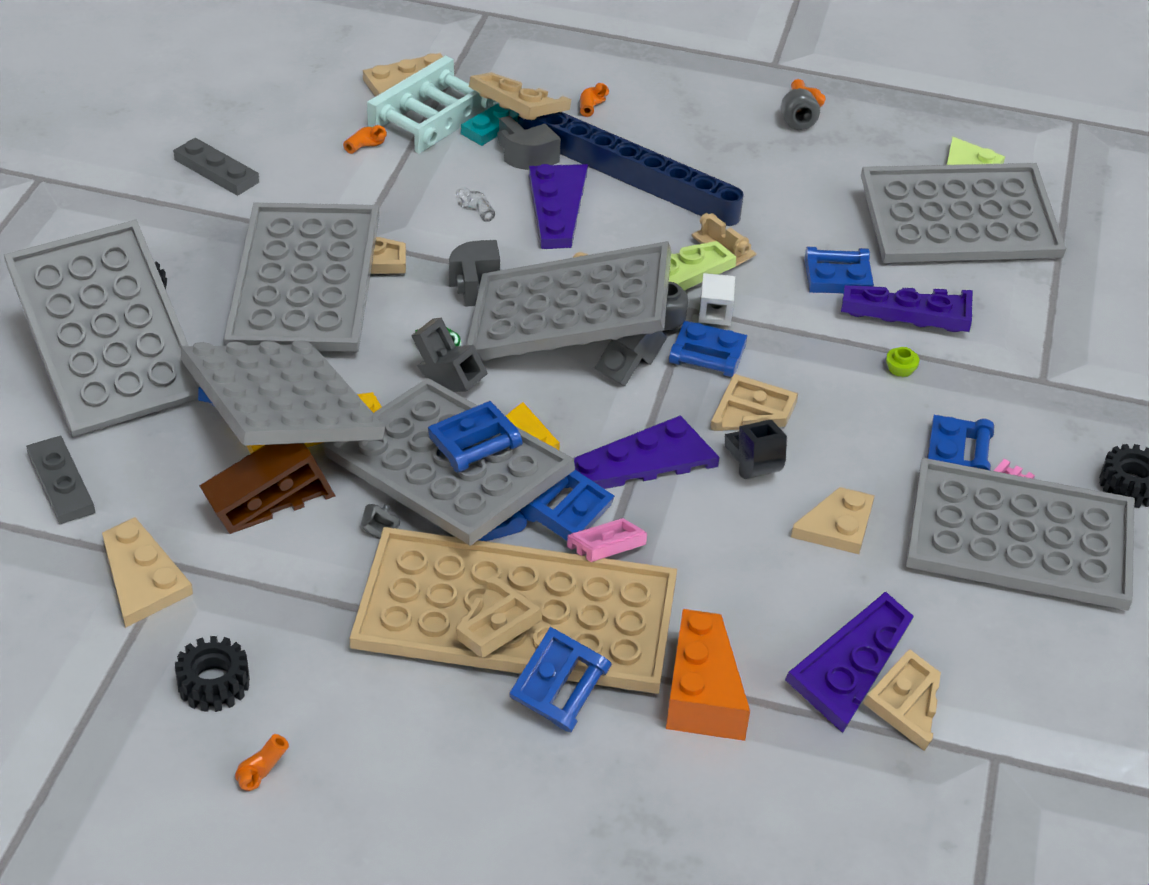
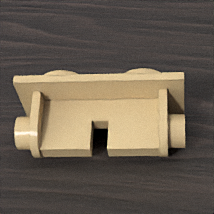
(714, 230)

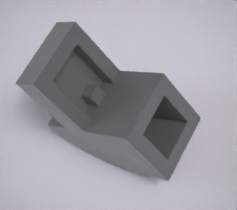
(528, 146)
(469, 263)
(625, 354)
(444, 362)

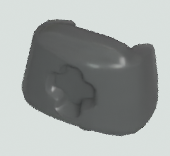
(377, 518)

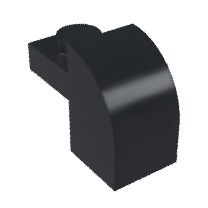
(758, 448)

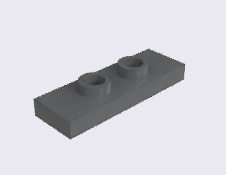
(60, 479)

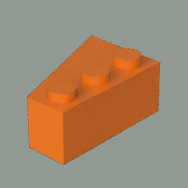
(706, 681)

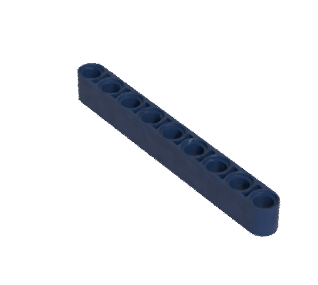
(643, 168)

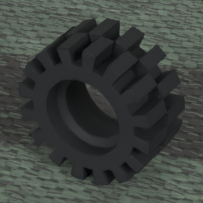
(1115, 476)
(210, 656)

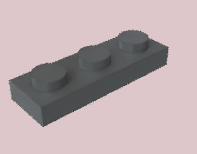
(216, 166)

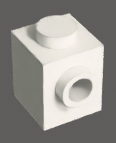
(717, 299)

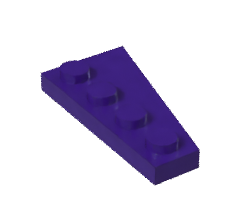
(557, 202)
(909, 306)
(645, 454)
(849, 662)

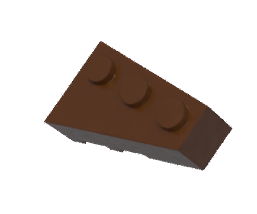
(265, 483)

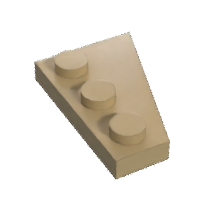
(511, 95)
(142, 572)

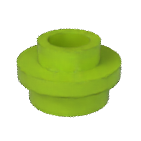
(902, 361)

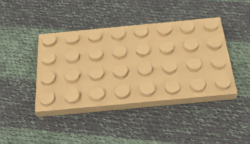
(429, 581)

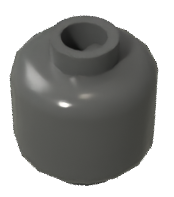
(800, 109)
(676, 307)

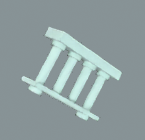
(420, 87)

